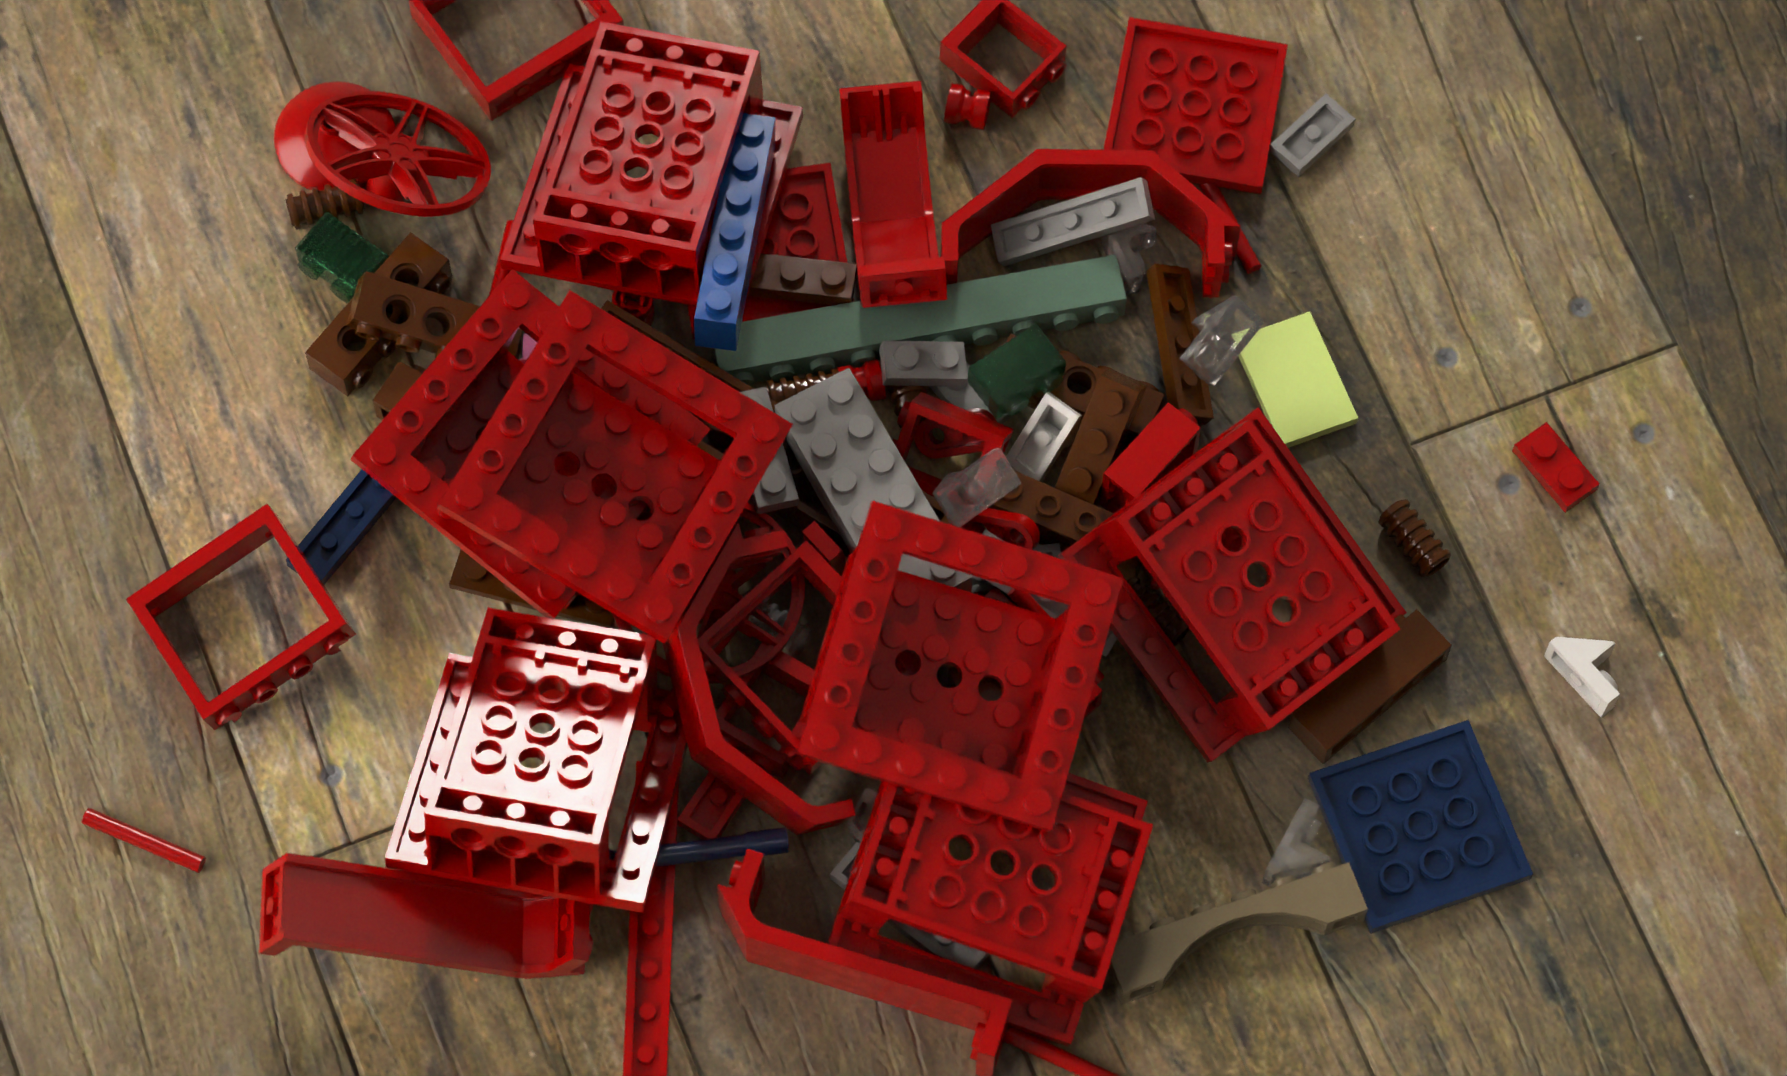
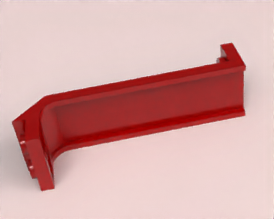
(420, 919)
(858, 972)

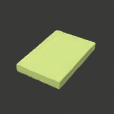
(1297, 381)

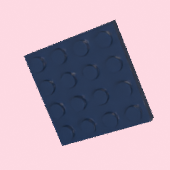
(1420, 825)

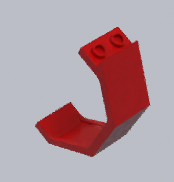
(1077, 172)
(891, 195)
(697, 707)

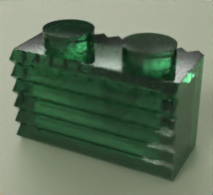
(337, 256)
(1017, 372)

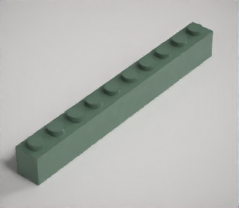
(974, 313)

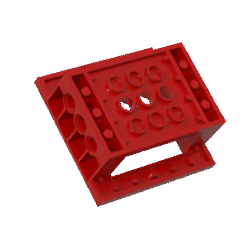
(646, 233)
(437, 421)
(590, 542)
(1310, 559)
(1045, 668)
(543, 828)
(1064, 931)

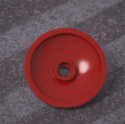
(292, 124)

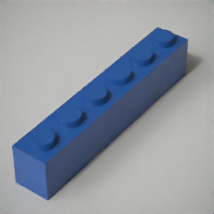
(735, 235)

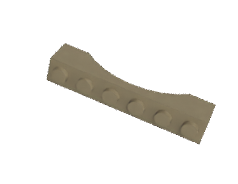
(1316, 903)

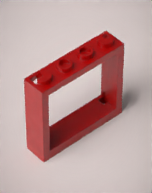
(526, 78)
(207, 564)
(826, 581)

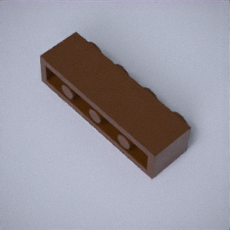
(1369, 687)

